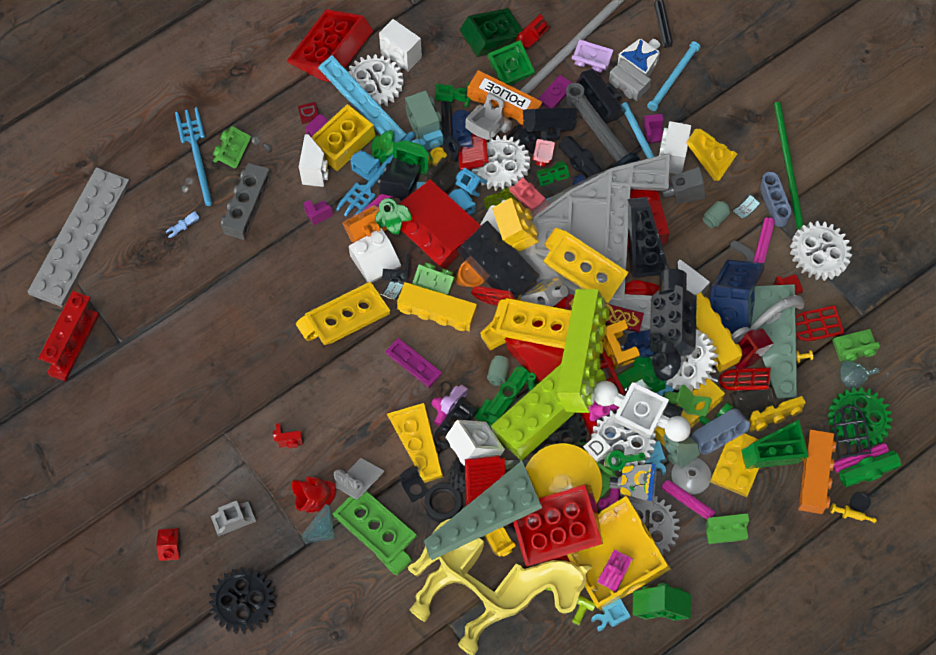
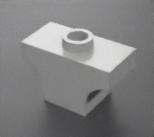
(232, 517)

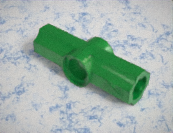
(513, 384)
(869, 469)

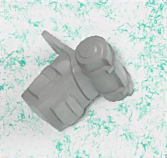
(487, 121)

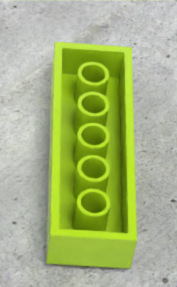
(582, 351)
(534, 417)

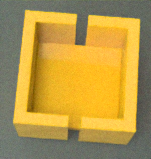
(516, 224)

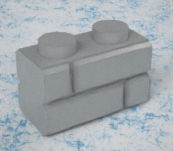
(629, 80)

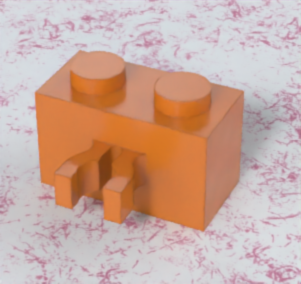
(362, 224)

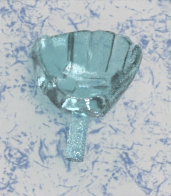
(854, 374)

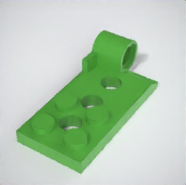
(388, 552)

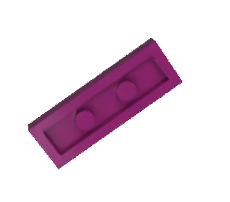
(413, 363)

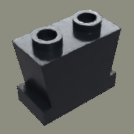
(399, 179)

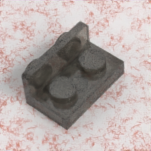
(444, 173)
(752, 400)

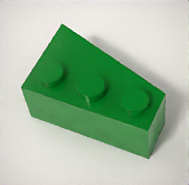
(777, 449)

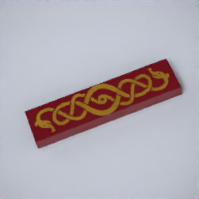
(616, 314)

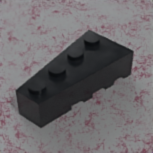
(645, 246)

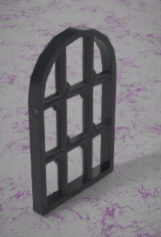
(846, 439)

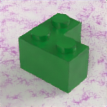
(662, 602)

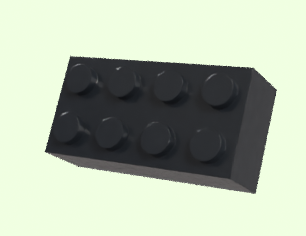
(497, 261)

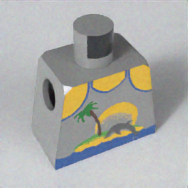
(548, 290)
(637, 483)

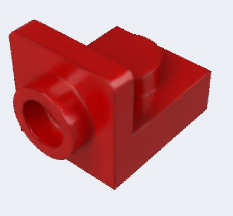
(790, 280)

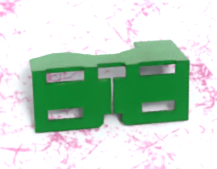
(550, 176)

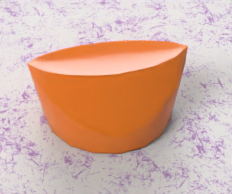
(468, 276)

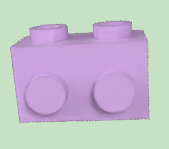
(592, 55)

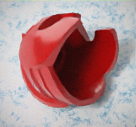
(313, 494)

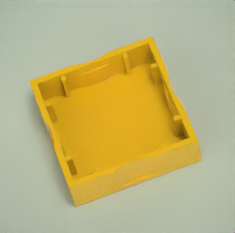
(626, 533)

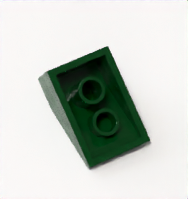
(490, 31)

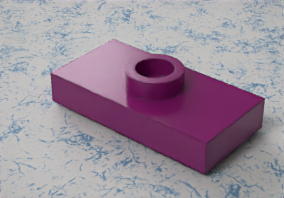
(555, 92)

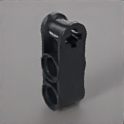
(462, 411)

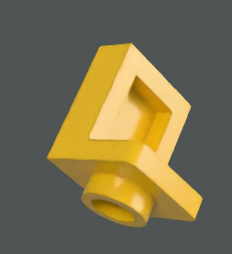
(500, 542)

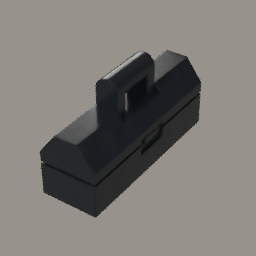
(601, 96)
(556, 118)

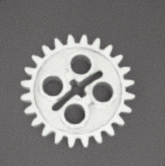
(388, 75)
(501, 163)
(814, 236)
(702, 365)
(609, 425)

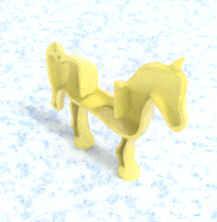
(511, 595)

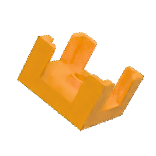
(613, 346)

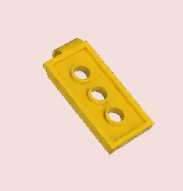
(561, 242)
(511, 309)
(314, 321)

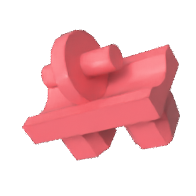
(527, 194)

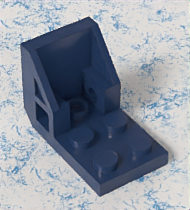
(734, 293)

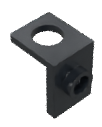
(526, 138)
(450, 149)
(396, 275)
(409, 478)

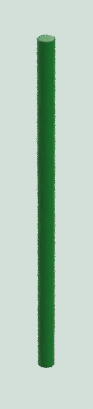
(788, 165)

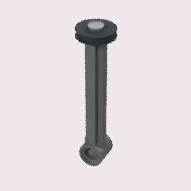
(597, 125)

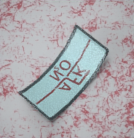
(747, 207)
(392, 290)

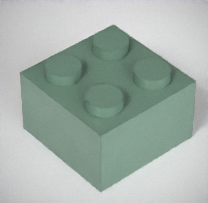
(422, 114)

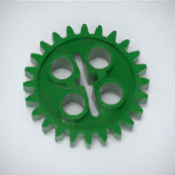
(872, 408)

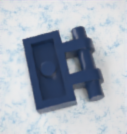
(641, 341)

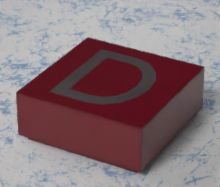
(307, 112)

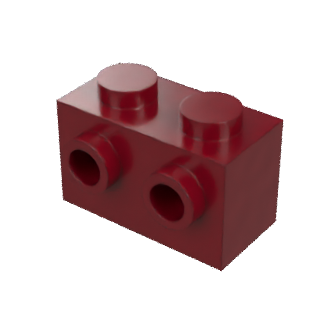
(753, 347)

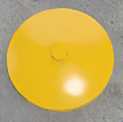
(563, 468)

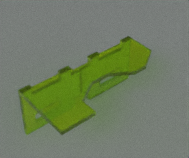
(493, 197)

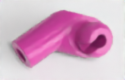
(441, 415)
(614, 497)

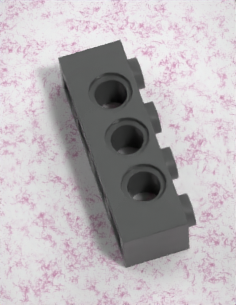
(240, 226)

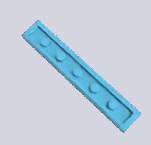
(360, 98)

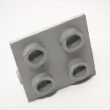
(357, 478)

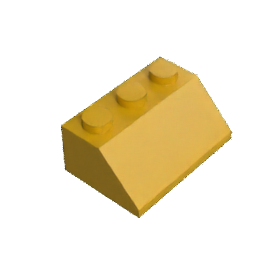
(343, 136)

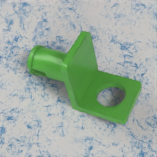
(688, 401)

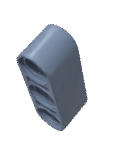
(775, 191)
(720, 431)

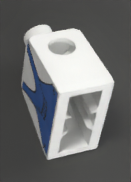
(642, 55)

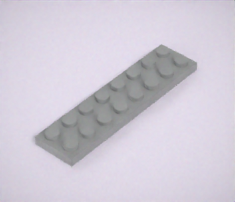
(79, 237)

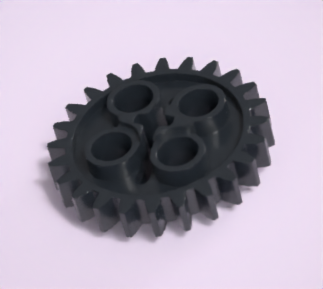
(576, 434)
(229, 614)

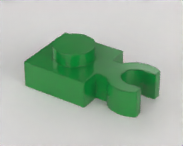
(448, 93)

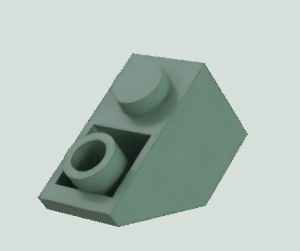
(681, 452)

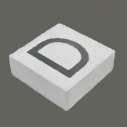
(597, 448)

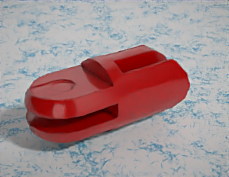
(533, 32)

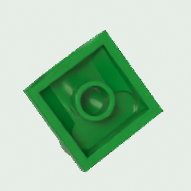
(511, 63)
(413, 154)
(642, 374)

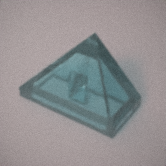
(320, 528)

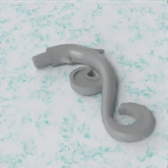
(770, 315)

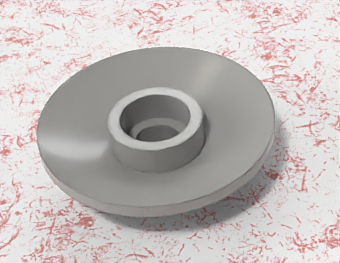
(692, 484)

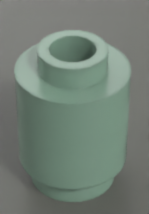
(716, 214)
(498, 370)

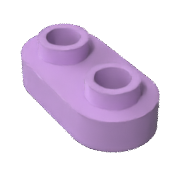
(449, 402)

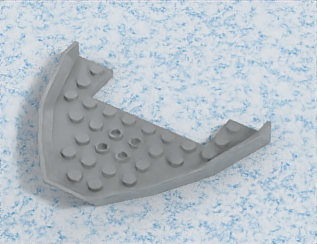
(598, 216)

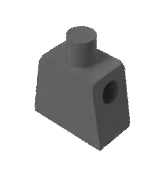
(686, 186)

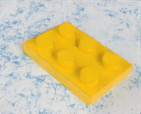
(731, 469)

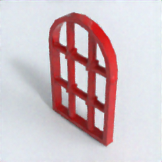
(494, 292)
(825, 327)
(746, 370)

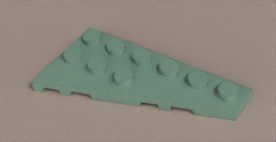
(782, 332)
(497, 506)

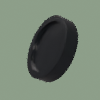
(860, 502)

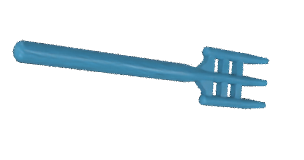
(193, 139)
(365, 189)

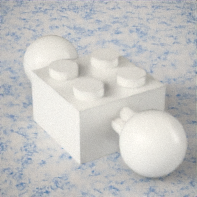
(641, 411)

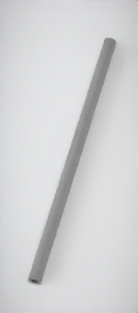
(582, 35)

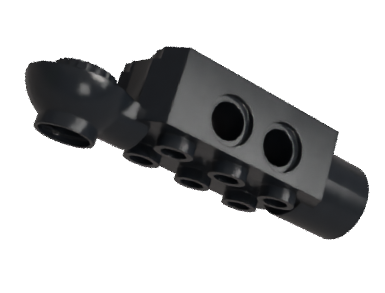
(672, 323)

